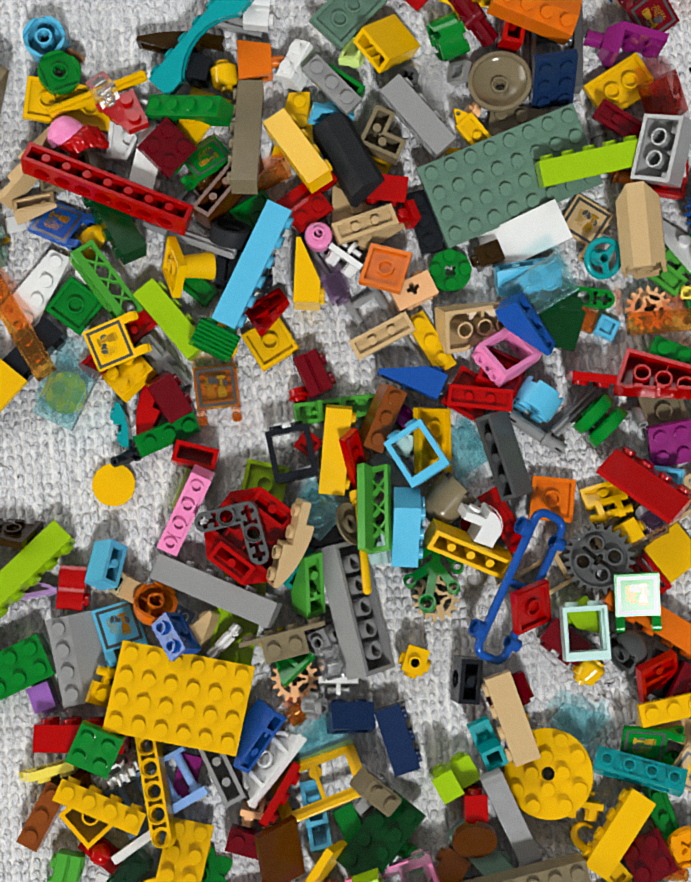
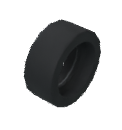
(229, 233)

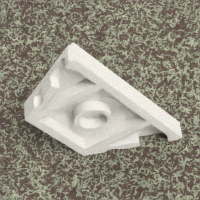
(271, 765)

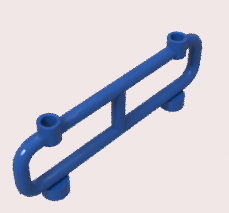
(525, 528)

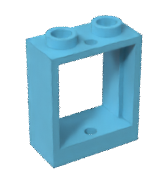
(430, 471)

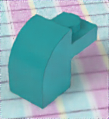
(487, 743)

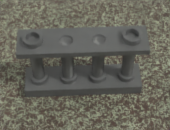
(575, 42)

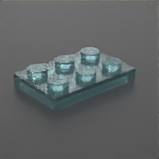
(543, 283)
(66, 392)

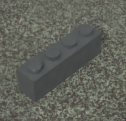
(504, 455)

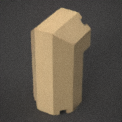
(640, 231)

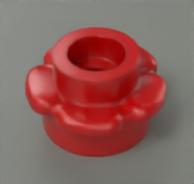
(298, 394)

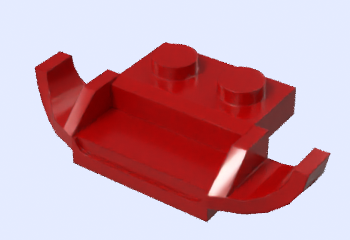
(306, 206)

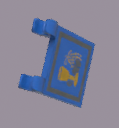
(61, 225)

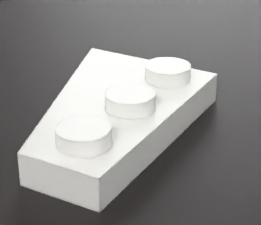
(120, 142)

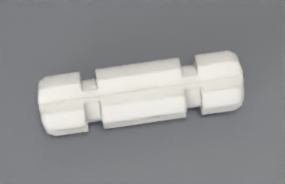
(224, 641)

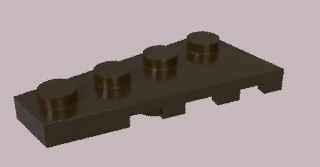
(18, 534)

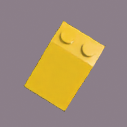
(307, 285)

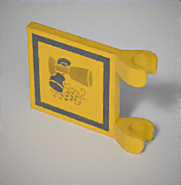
(112, 344)

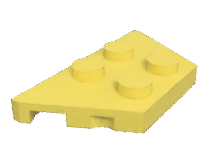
(48, 771)

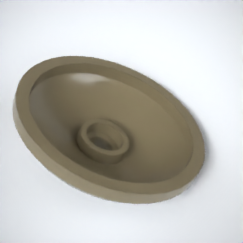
(496, 70)

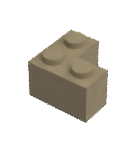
(379, 140)

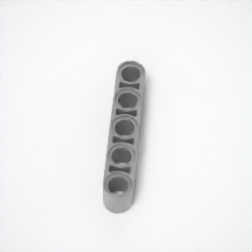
(510, 817)

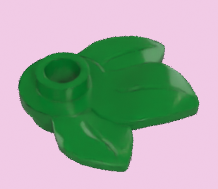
(216, 867)

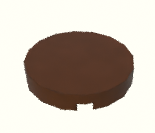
(474, 840)

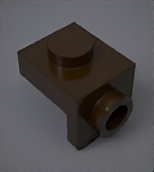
(486, 255)

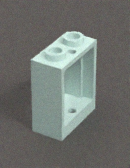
(585, 655)

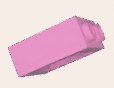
(495, 370)

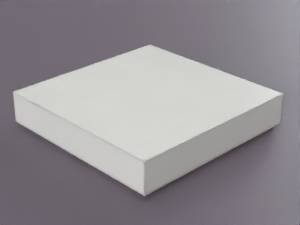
(131, 847)

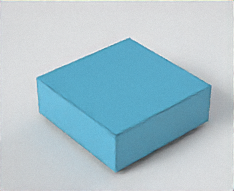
(606, 328)

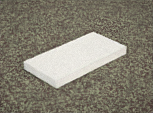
(530, 233)

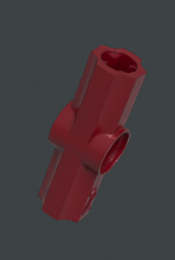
(475, 20)

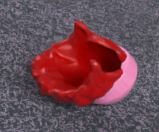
(74, 136)

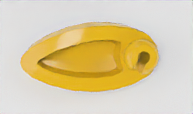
(92, 233)

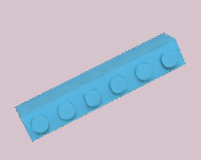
(252, 265)

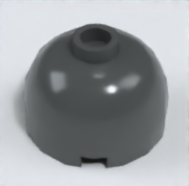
(628, 650)

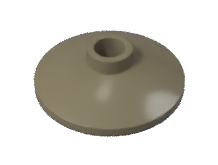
(347, 522)

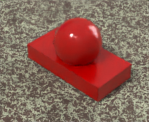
(101, 853)

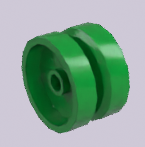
(597, 417)

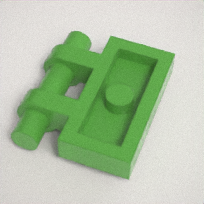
(672, 279)

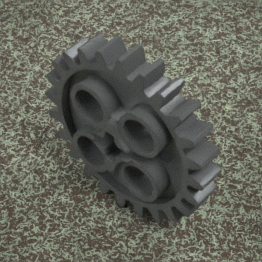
(610, 542)

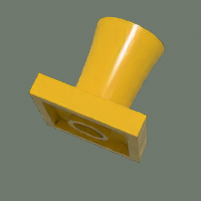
(178, 267)

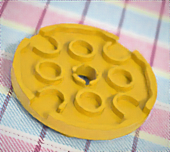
(568, 788)

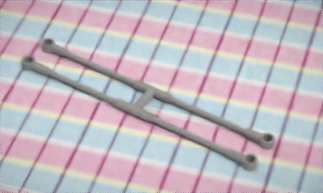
(352, 309)

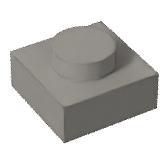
(459, 72)

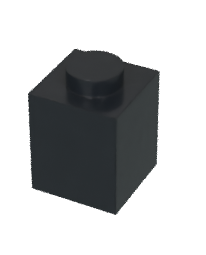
(199, 70)

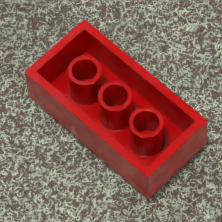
(57, 735)

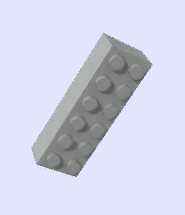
(355, 615)

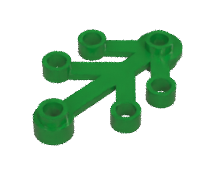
(434, 569)

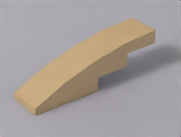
(20, 182)

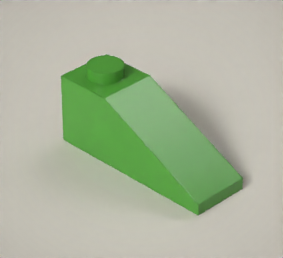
(308, 587)

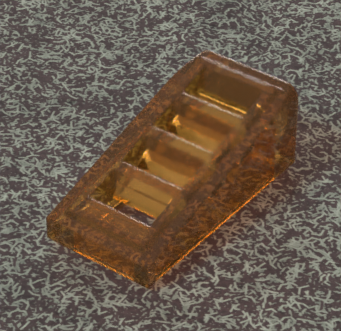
(274, 175)

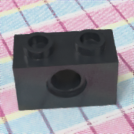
(466, 679)

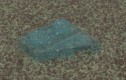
(467, 450)
(579, 722)

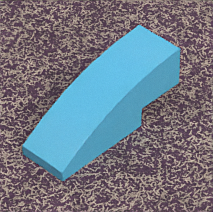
(318, 825)

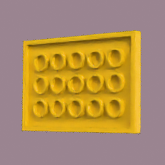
(179, 702)

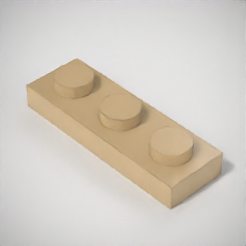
(364, 224)
(382, 336)

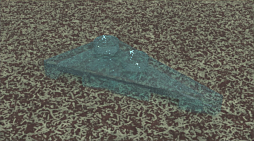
(319, 741)

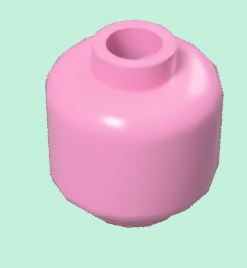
(319, 230)

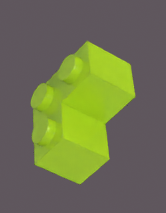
(454, 776)

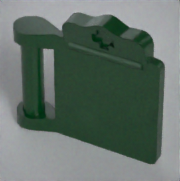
(565, 322)

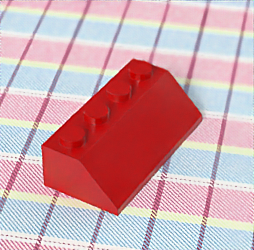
(646, 484)

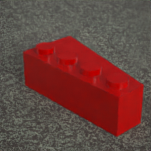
(652, 377)

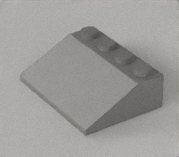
(76, 655)

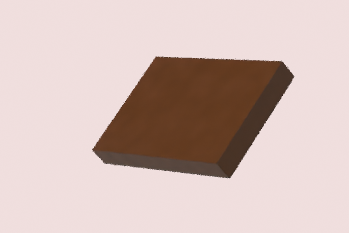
(280, 851)

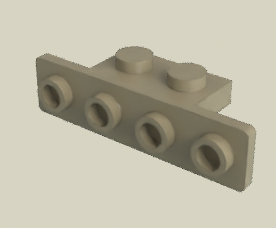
(285, 642)

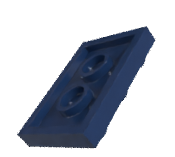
(553, 79)

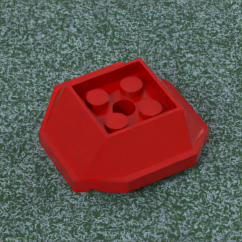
(227, 545)

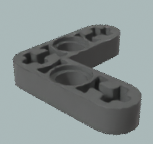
(239, 518)

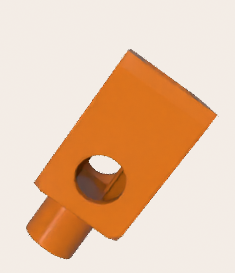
(256, 60)

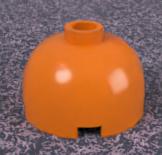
(152, 601)

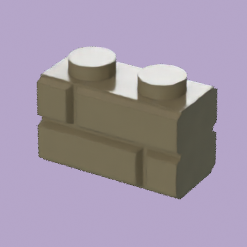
(375, 791)

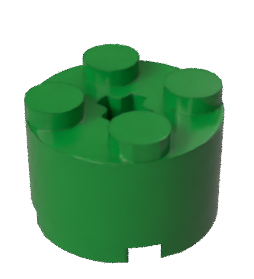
(447, 37)

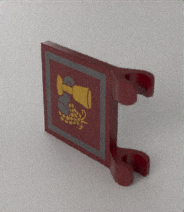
(651, 13)

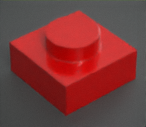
(302, 446)

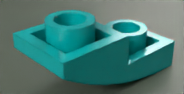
(120, 418)

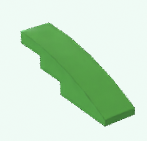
(315, 411)

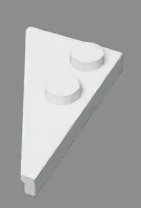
(678, 243)

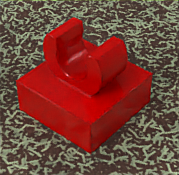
(409, 214)

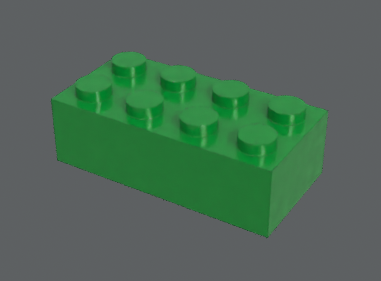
(25, 665)

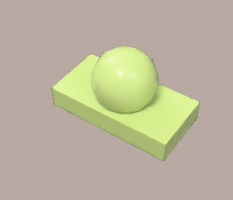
(351, 56)

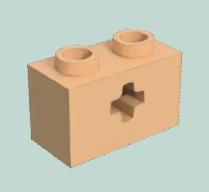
(425, 291)

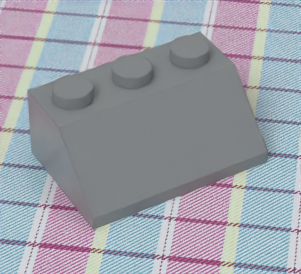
(662, 150)

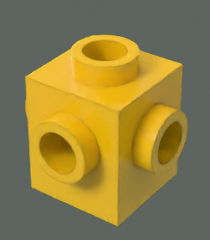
(414, 652)

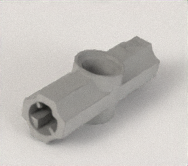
(163, 361)

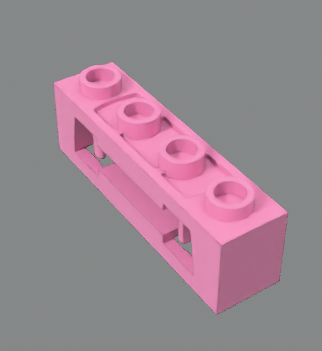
(185, 510)

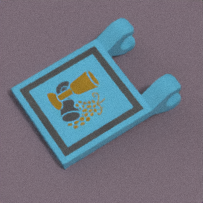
(117, 624)

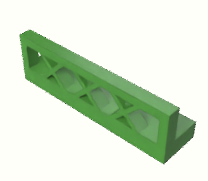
(96, 283)
(367, 511)

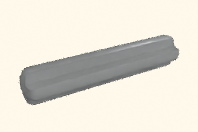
(568, 418)

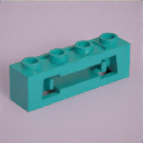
(639, 771)

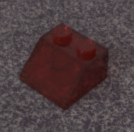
(663, 95)

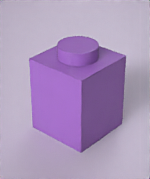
(43, 697)

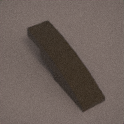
(163, 41)

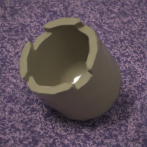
(444, 499)

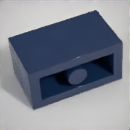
(350, 717)

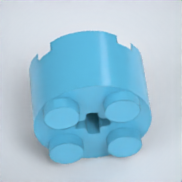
(44, 36)
(538, 400)

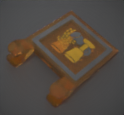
(216, 388)

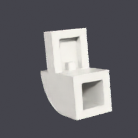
(485, 523)

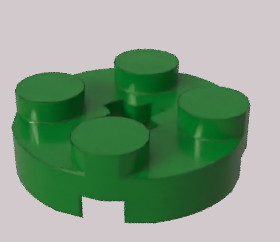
(64, 62)
(461, 269)

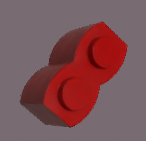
(72, 590)

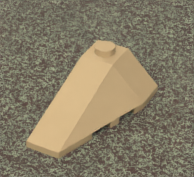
(466, 325)

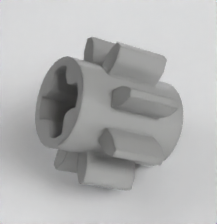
(314, 705)

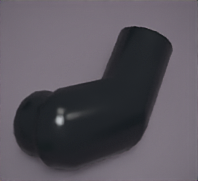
(126, 457)

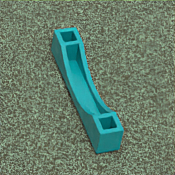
(171, 73)

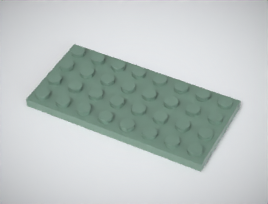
(498, 176)

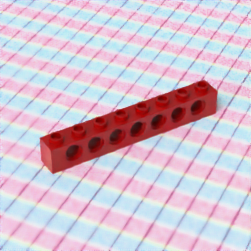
(107, 188)

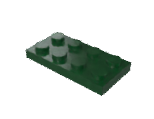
(381, 839)

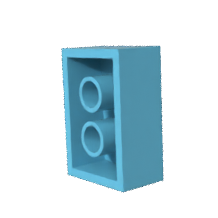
(407, 527)

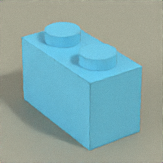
(106, 564)

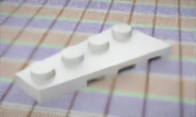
(41, 286)

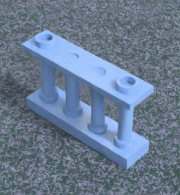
(177, 802)

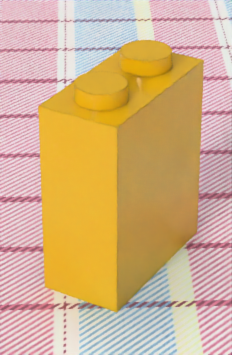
(386, 43)

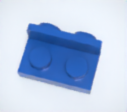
(175, 635)

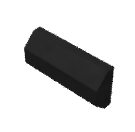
(348, 157)

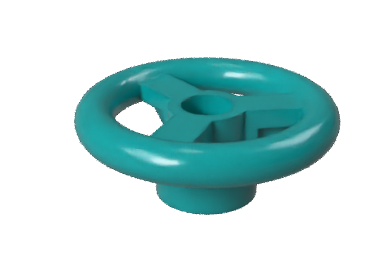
(593, 257)

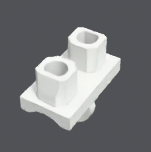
(352, 266)
(338, 682)

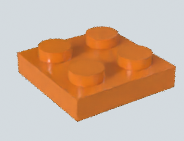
(385, 268)
(554, 495)

